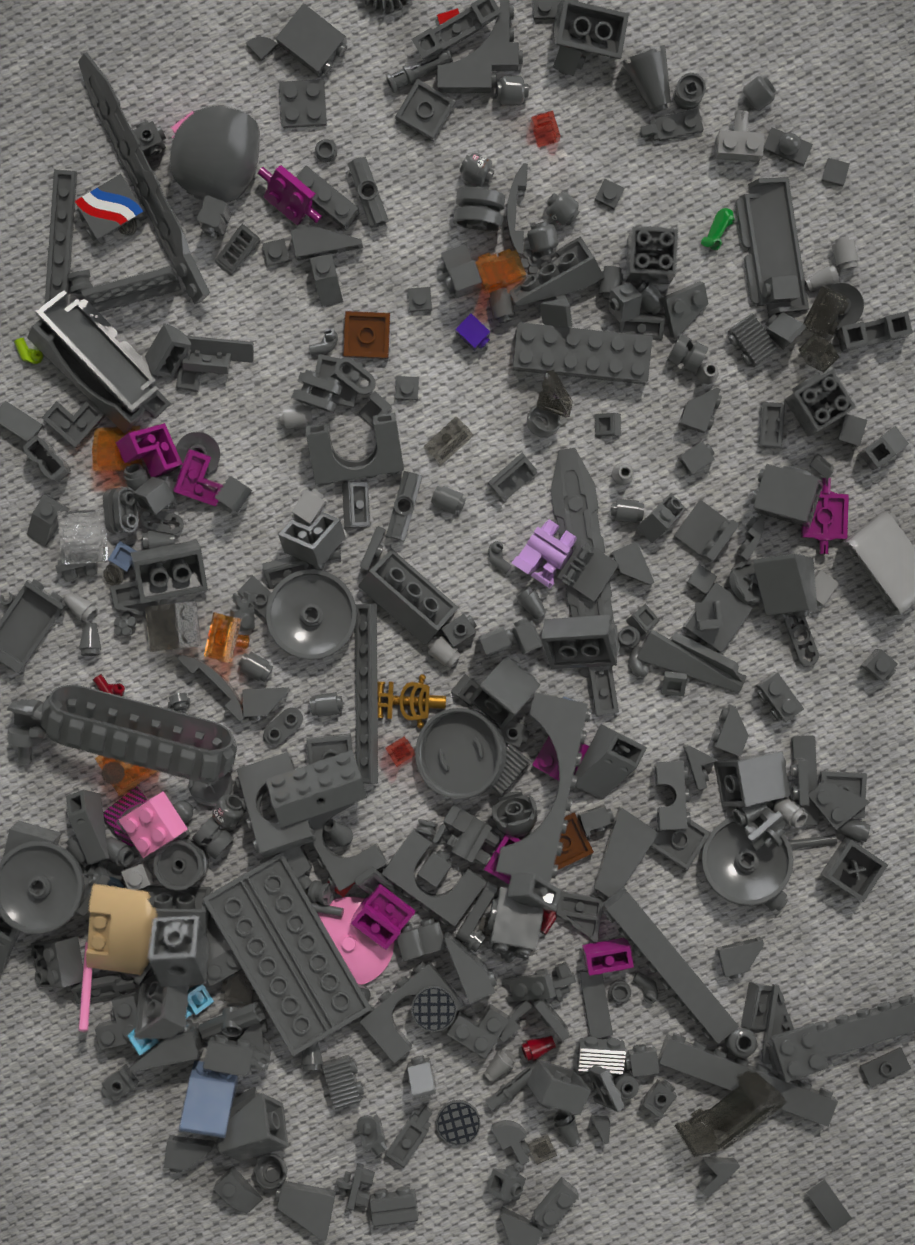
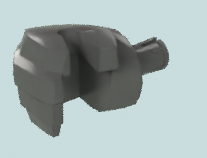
(26, 728)

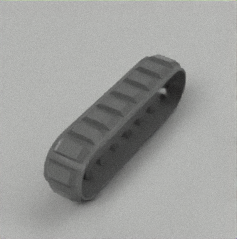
(138, 733)

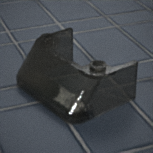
(732, 1116)

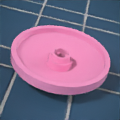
(361, 953)

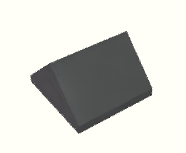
(25, 832)

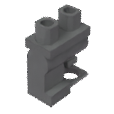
(472, 836)

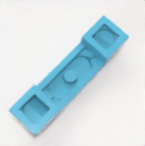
(197, 1001)

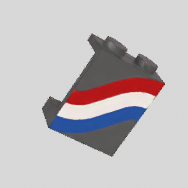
(109, 208)

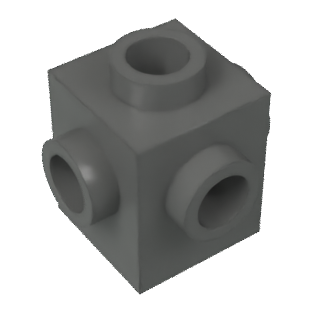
(155, 143)
(506, 1184)

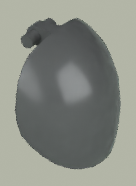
(215, 153)

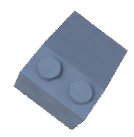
(208, 1101)

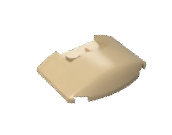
(119, 929)

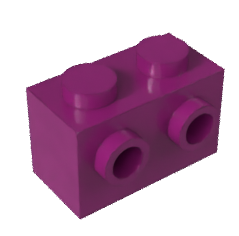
(607, 956)

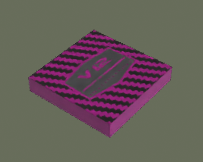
(121, 808)

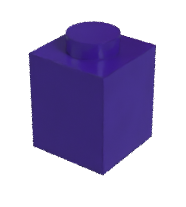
(473, 332)

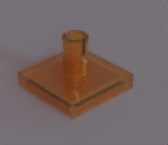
(224, 638)

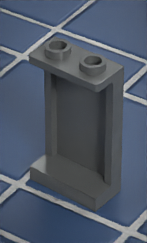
(27, 623)

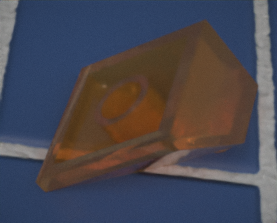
(106, 452)

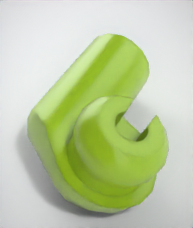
(27, 354)

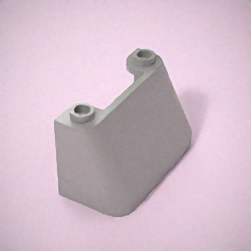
(886, 559)

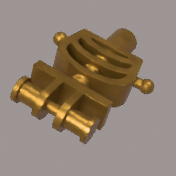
(429, 701)

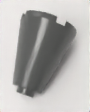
(650, 76)

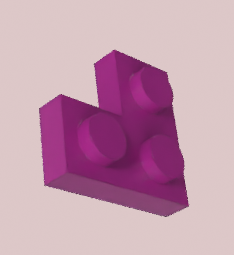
(192, 480)

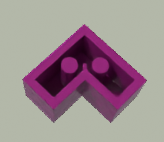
(155, 448)

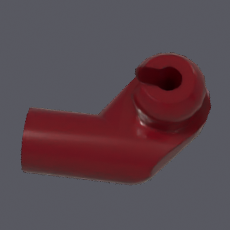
(102, 685)
(548, 920)

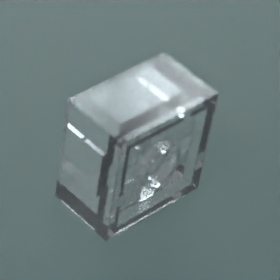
(82, 536)

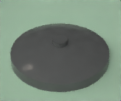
(311, 614)
(740, 871)
(39, 887)

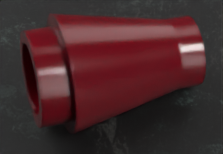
(537, 1047)

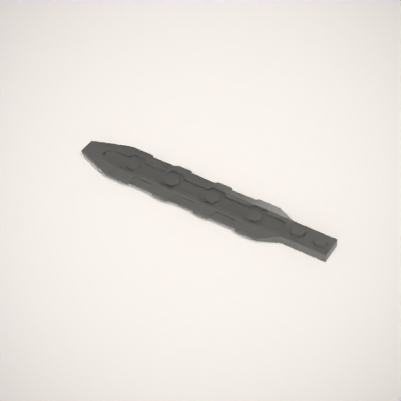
(142, 177)
(576, 512)

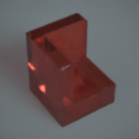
(545, 128)
(400, 750)

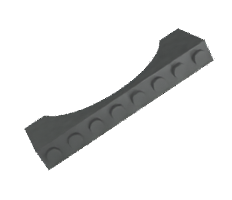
(564, 724)

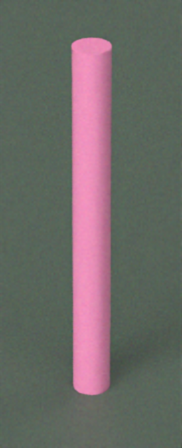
(85, 996)

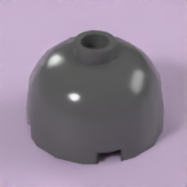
(515, 814)

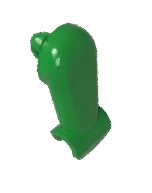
(721, 221)

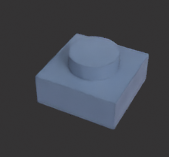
(121, 556)

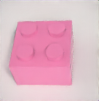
(153, 824)

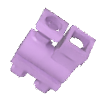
(545, 546)

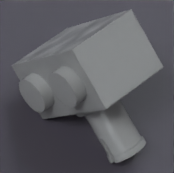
(740, 143)

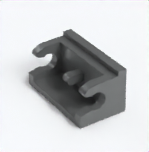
(513, 477)

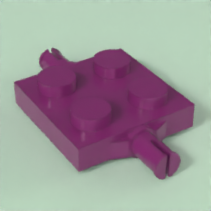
(289, 195)
(829, 519)

